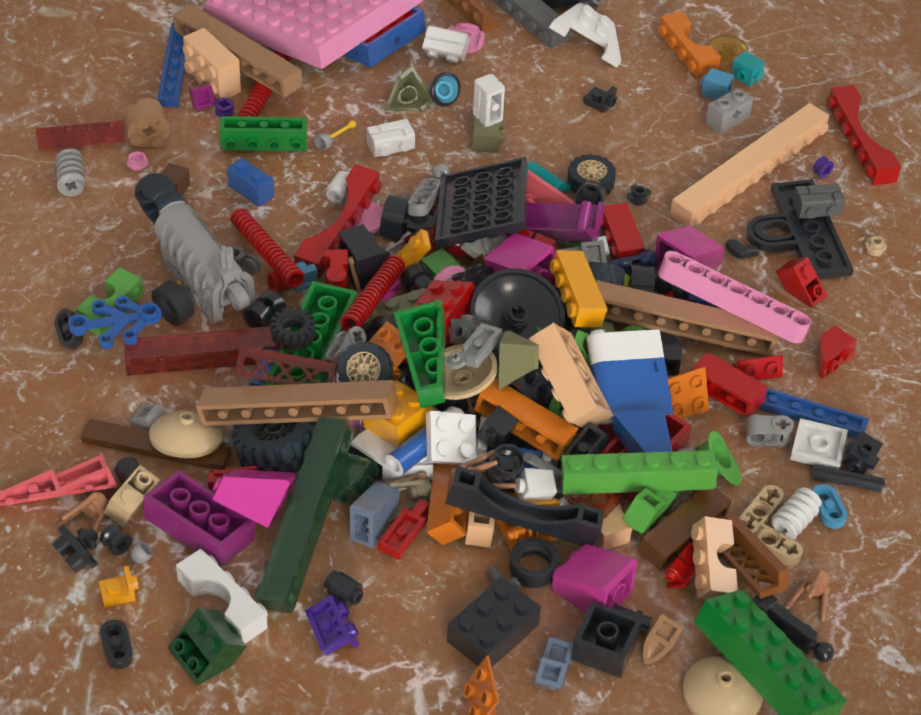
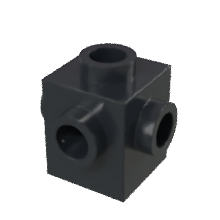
(862, 453)

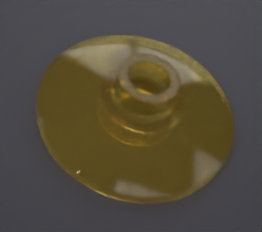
(728, 47)

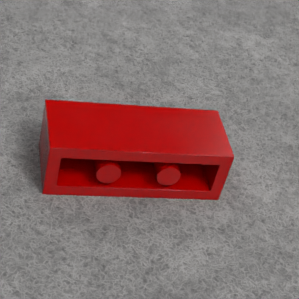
(621, 231)
(732, 386)

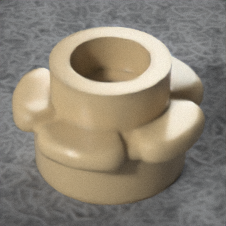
(875, 245)

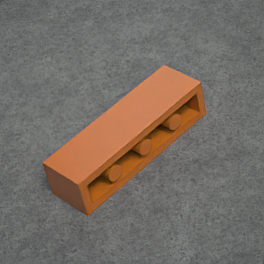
(535, 424)
(444, 521)

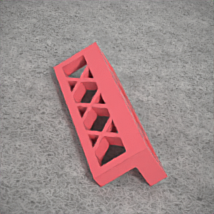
(542, 192)

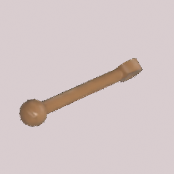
(351, 263)
(413, 477)

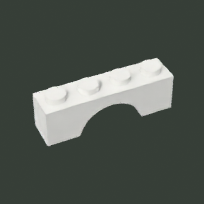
(202, 575)

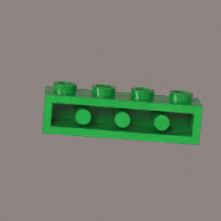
(263, 133)

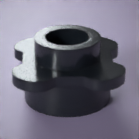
(638, 195)

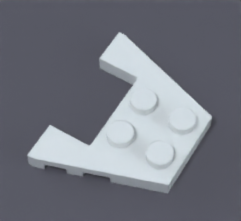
(593, 26)

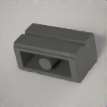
(818, 200)

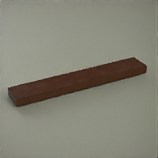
(137, 441)

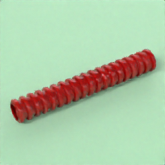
(258, 96)
(267, 248)
(373, 293)

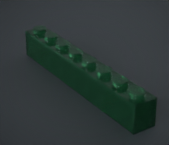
(305, 515)

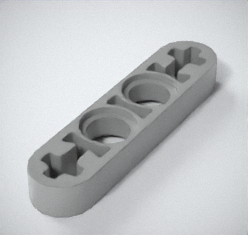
(424, 197)

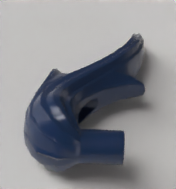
(647, 257)

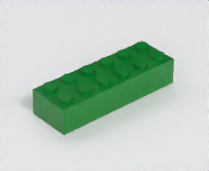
(327, 306)
(767, 657)

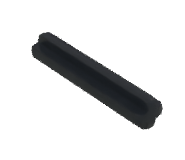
(847, 478)

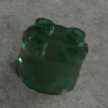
(355, 478)

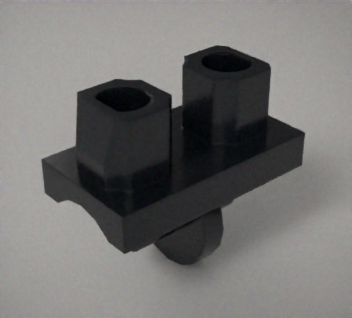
(81, 556)

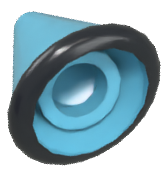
(445, 89)

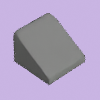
(147, 415)

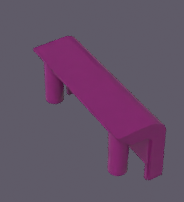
(565, 221)

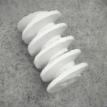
(796, 513)

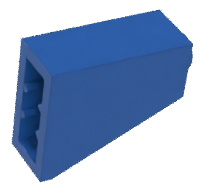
(642, 430)

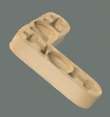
(761, 530)

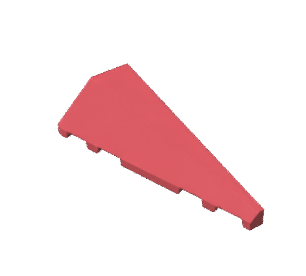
(81, 478)

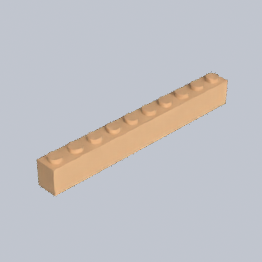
(749, 166)

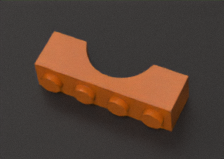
(697, 58)

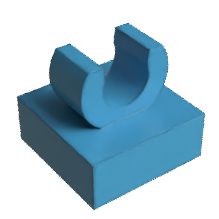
(310, 275)

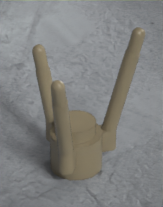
(416, 490)

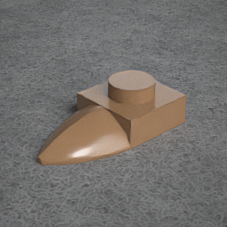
(661, 639)

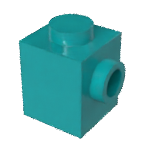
(748, 68)

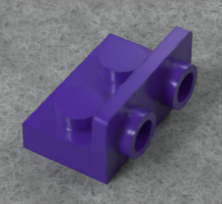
(332, 625)

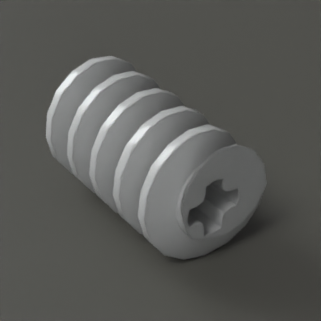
(70, 172)

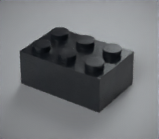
(493, 623)

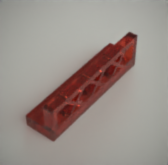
(80, 135)
(282, 358)

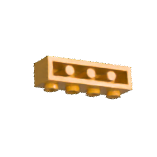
(578, 288)

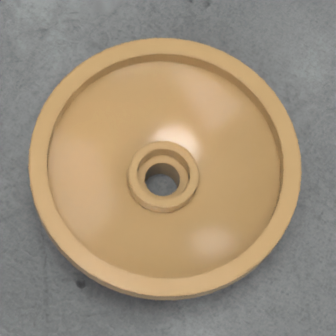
(467, 380)
(183, 436)
(709, 695)

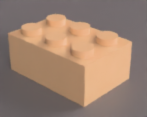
(211, 63)

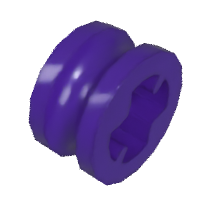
(224, 107)
(823, 167)

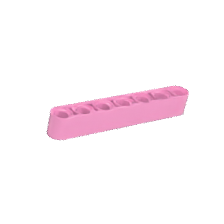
(734, 297)

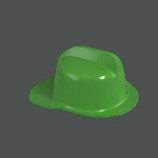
(725, 462)

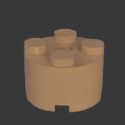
(146, 123)

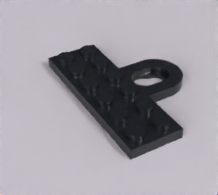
(810, 237)

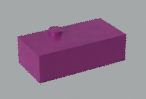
(192, 517)

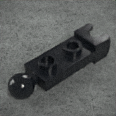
(796, 631)

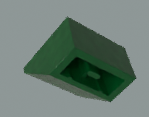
(206, 645)

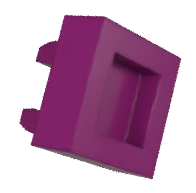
(202, 96)

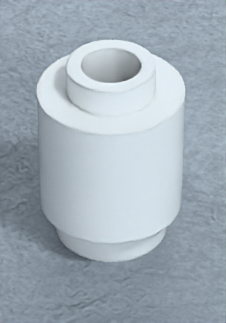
(337, 188)

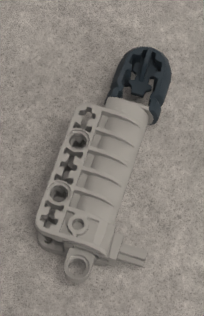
(193, 251)

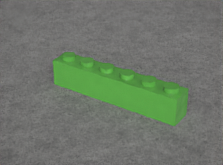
(638, 471)

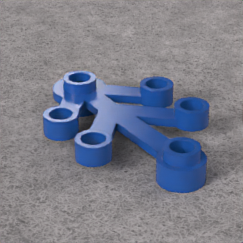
(146, 314)

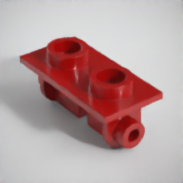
(761, 367)
(679, 572)

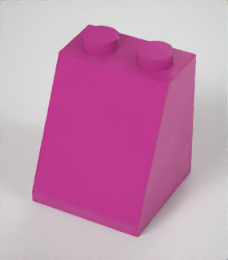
(690, 244)
(522, 254)
(254, 493)
(595, 577)

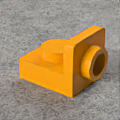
(119, 589)

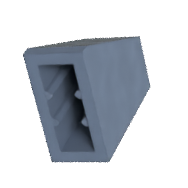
(372, 512)

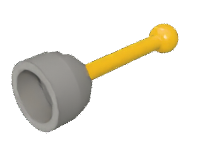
(324, 141)

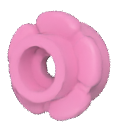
(137, 161)

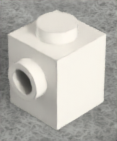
(535, 485)

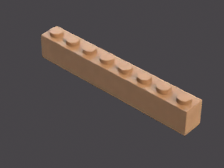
(253, 58)
(684, 319)
(297, 402)

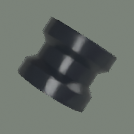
(115, 539)

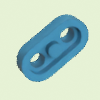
(832, 510)

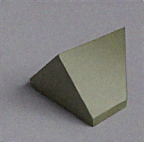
(409, 93)
(516, 358)

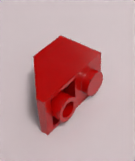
(802, 281)
(833, 350)

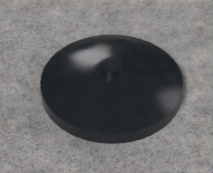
(517, 302)

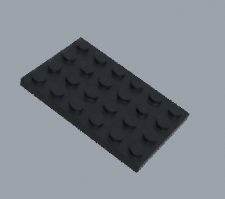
(482, 202)

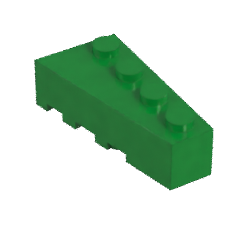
(424, 346)

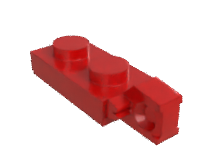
(404, 530)

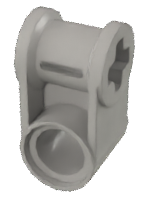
(342, 341)
(766, 430)

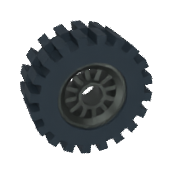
(272, 445)

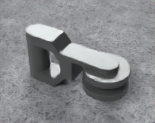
(249, 262)

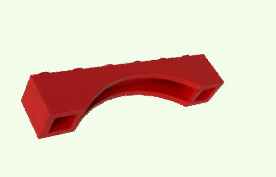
(878, 163)
(360, 187)

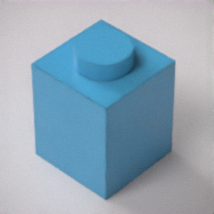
(716, 84)

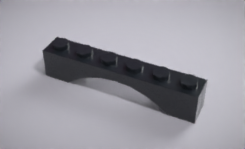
(571, 523)

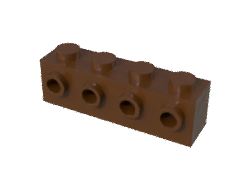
(672, 532)

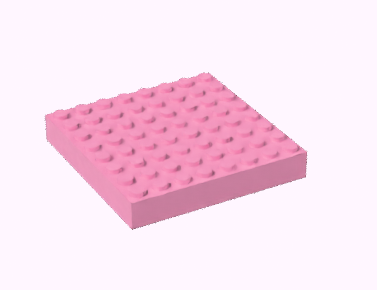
(309, 28)

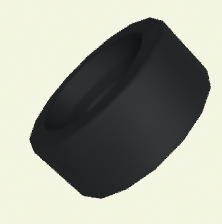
(173, 302)
(538, 547)

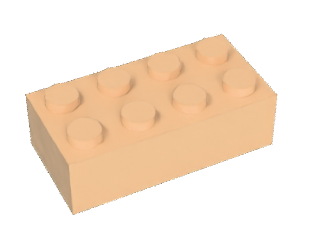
(570, 377)

